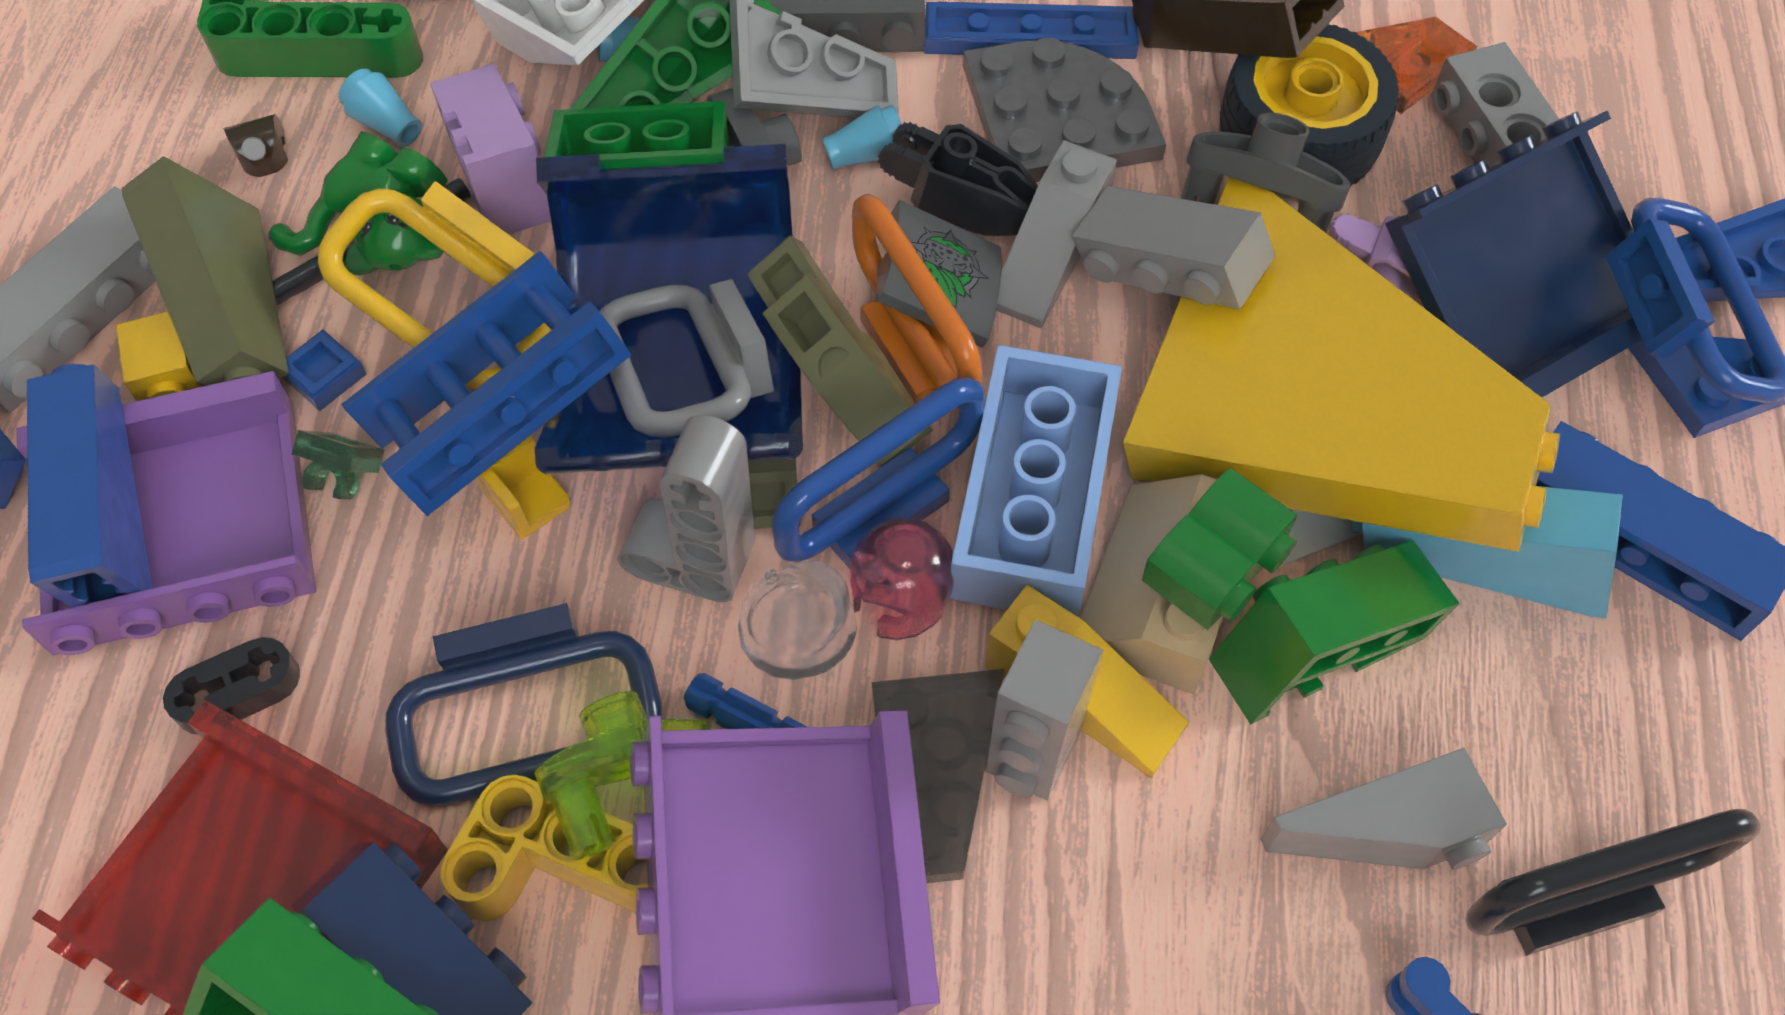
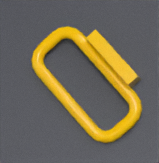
(445, 223)

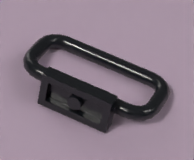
(1606, 885)

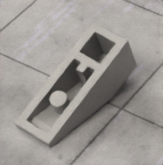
(1044, 248)
(1399, 820)

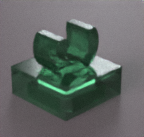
(335, 454)

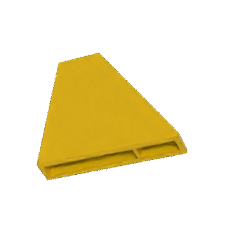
(1343, 399)

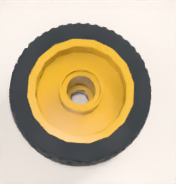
(1334, 87)

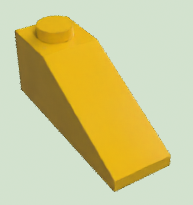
(1123, 707)

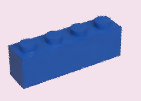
(1677, 539)

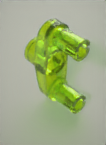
(601, 759)

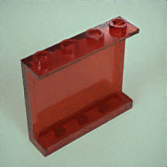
(212, 847)

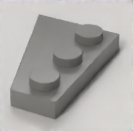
(801, 71)

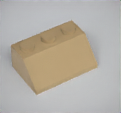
(1130, 614)

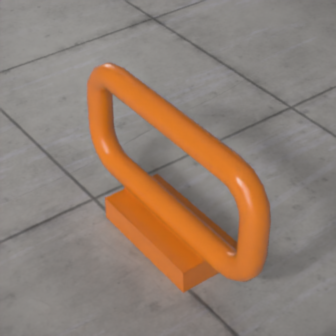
(917, 351)

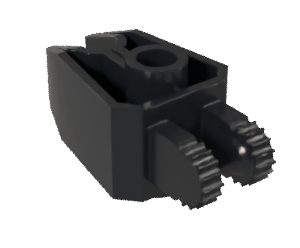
(960, 178)

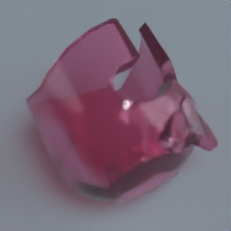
(906, 569)

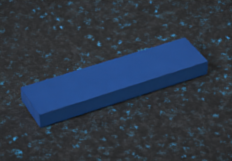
(970, 26)

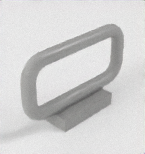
(730, 340)

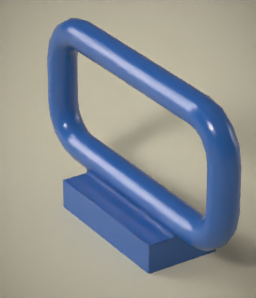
(1671, 305)
(897, 489)

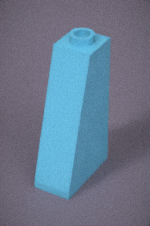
(1558, 564)

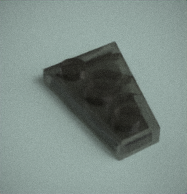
(950, 747)

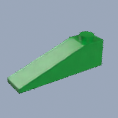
(668, 56)

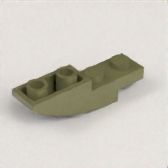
(828, 344)

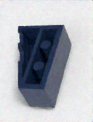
(417, 945)

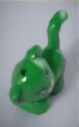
(384, 239)

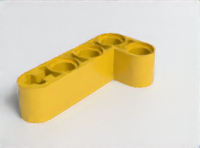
(529, 846)

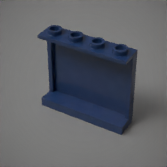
(1522, 258)

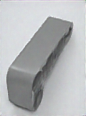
(705, 523)

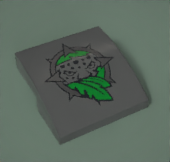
(958, 260)

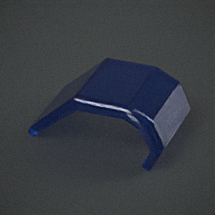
(653, 230)

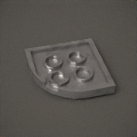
(1055, 92)

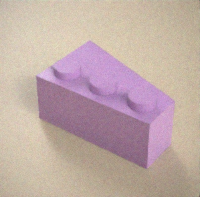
(494, 147)

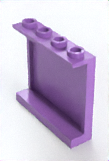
(215, 513)
(782, 872)

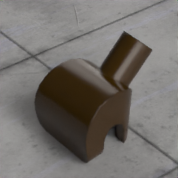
(259, 145)

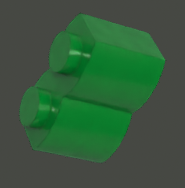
(1220, 548)

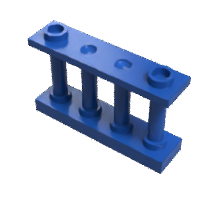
(503, 409)

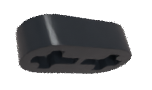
(233, 681)

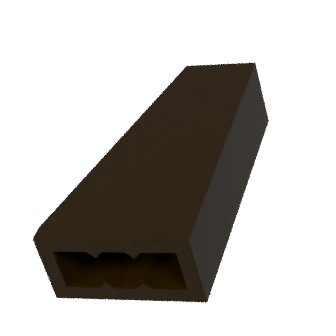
(1234, 26)

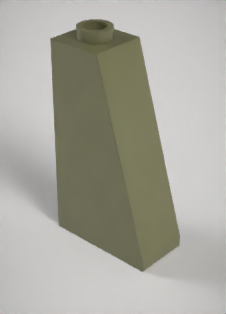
(210, 272)

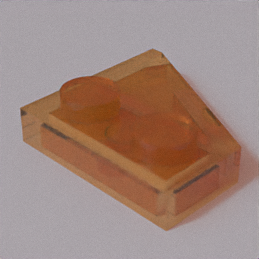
(1417, 54)

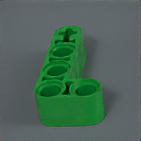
(309, 38)

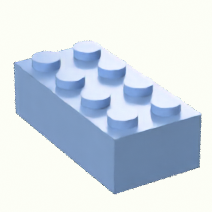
(1035, 479)

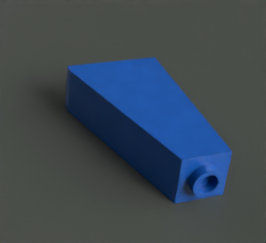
(82, 490)

